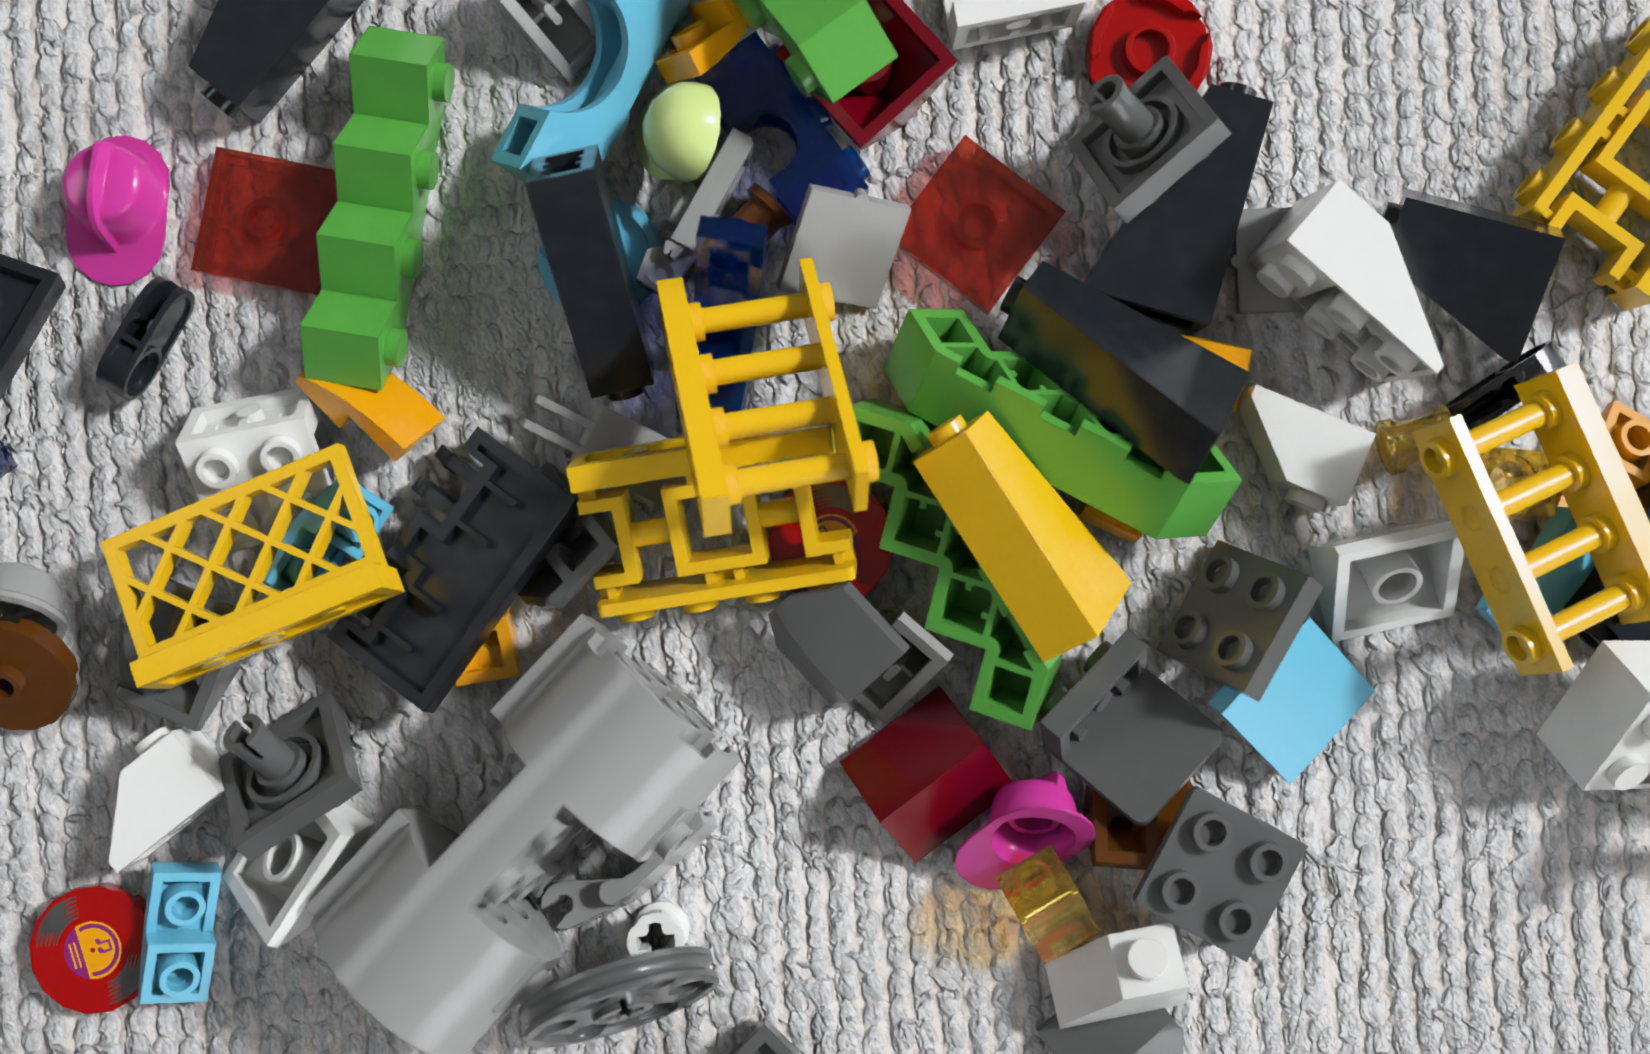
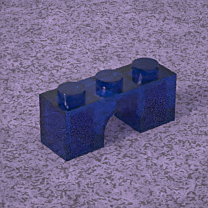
(758, 94)

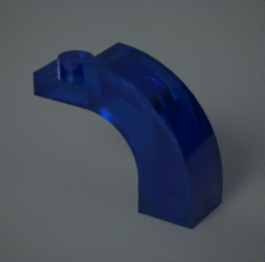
(729, 270)

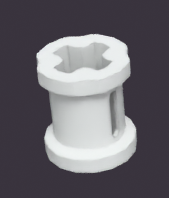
(672, 921)

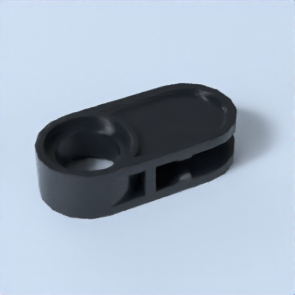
(145, 338)
(1497, 391)

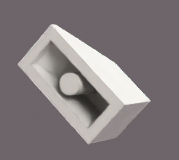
(1304, 448)
(163, 793)
(1118, 976)

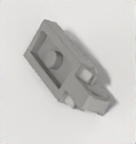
(711, 198)

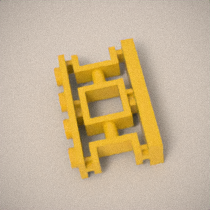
(1606, 129)
(713, 573)

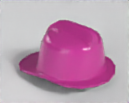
(116, 209)
(1021, 823)

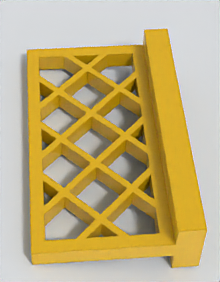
(266, 622)

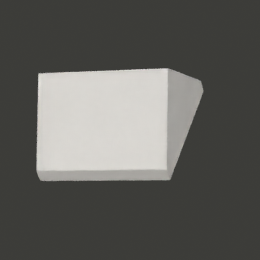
(1388, 578)
(292, 873)

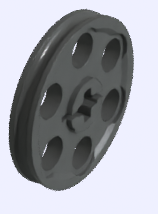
(618, 996)

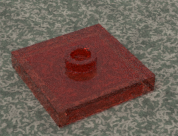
(264, 221)
(977, 224)

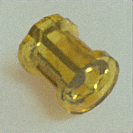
(1395, 442)

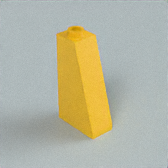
(1022, 534)

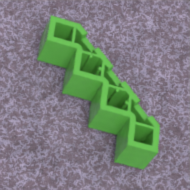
(829, 41)
(374, 231)
(948, 370)
(964, 603)

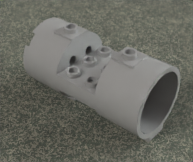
(442, 923)

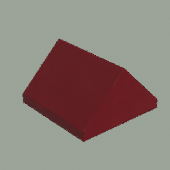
(898, 89)
(925, 774)

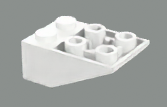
(1351, 281)
(1605, 720)

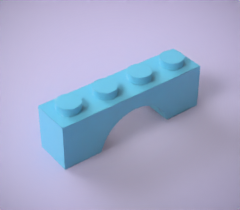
(598, 111)

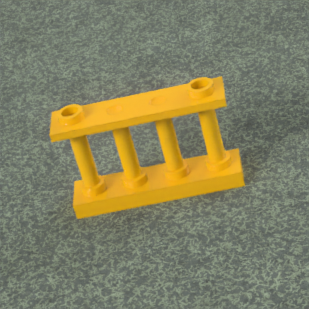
(710, 429)
(1596, 491)

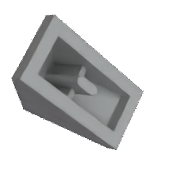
(557, 29)
(909, 673)

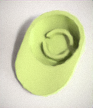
(679, 131)

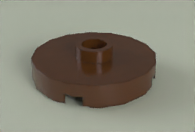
(34, 676)

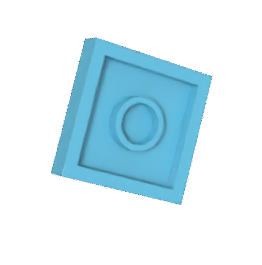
(1302, 706)

